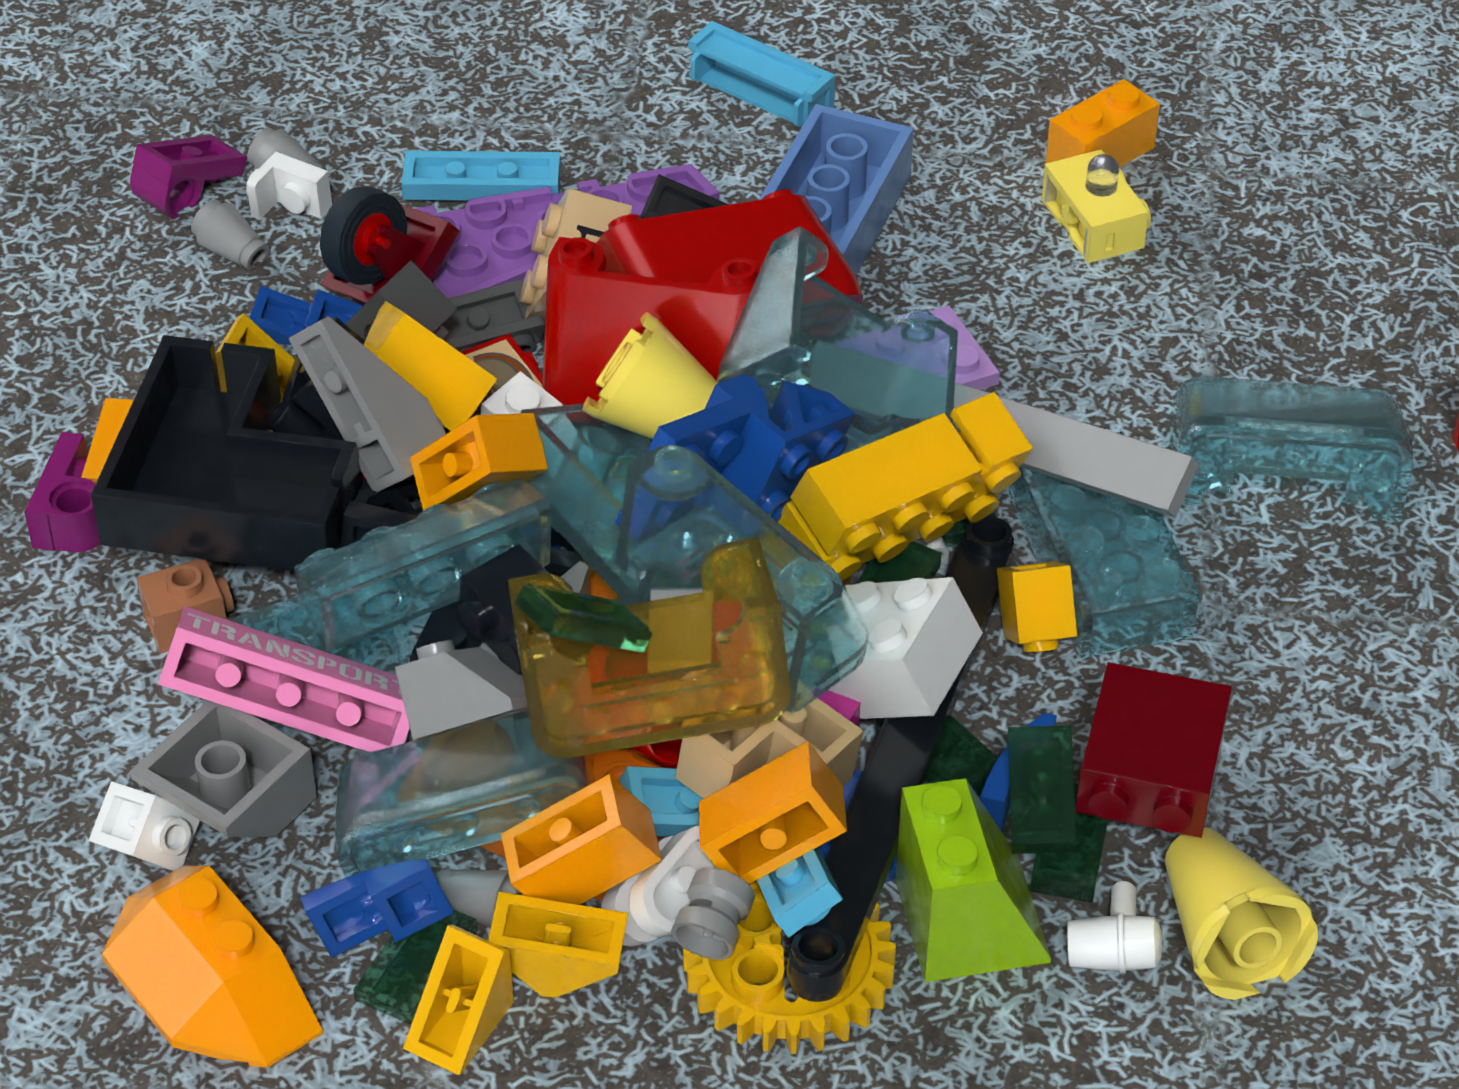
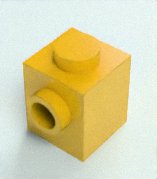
(1037, 604)

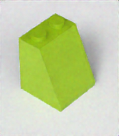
(962, 886)

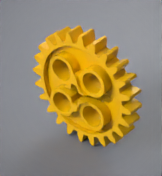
(763, 1009)

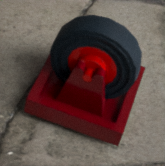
(373, 238)

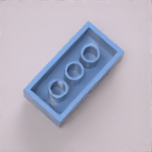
(849, 173)

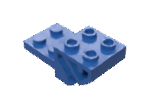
(760, 449)

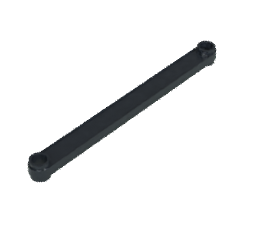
(900, 758)

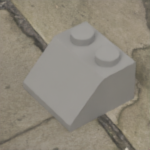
(231, 772)

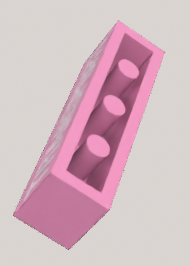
(285, 682)

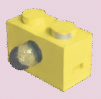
(1095, 205)

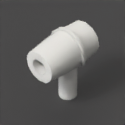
(1118, 940)

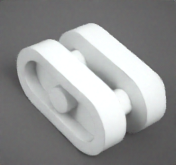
(659, 891)

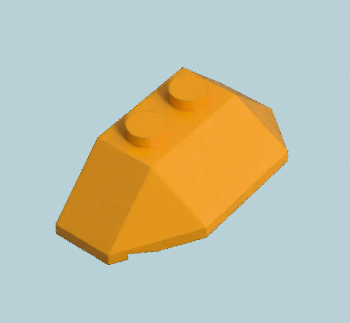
(208, 971)

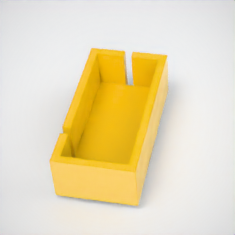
(907, 486)

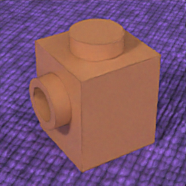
(170, 589)

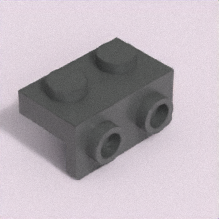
(490, 315)

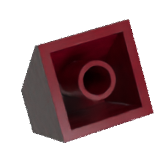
(1153, 749)

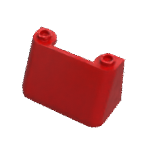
(699, 241)
(596, 309)

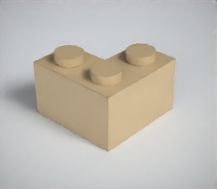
(722, 758)

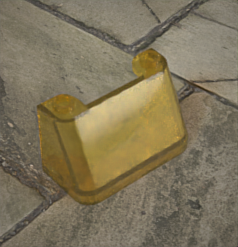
(705, 671)

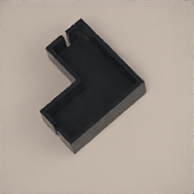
(206, 474)

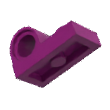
(174, 171)
(61, 506)

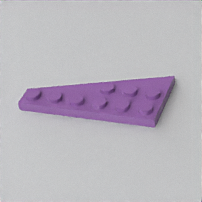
(500, 228)

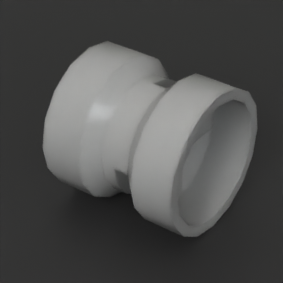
(712, 916)

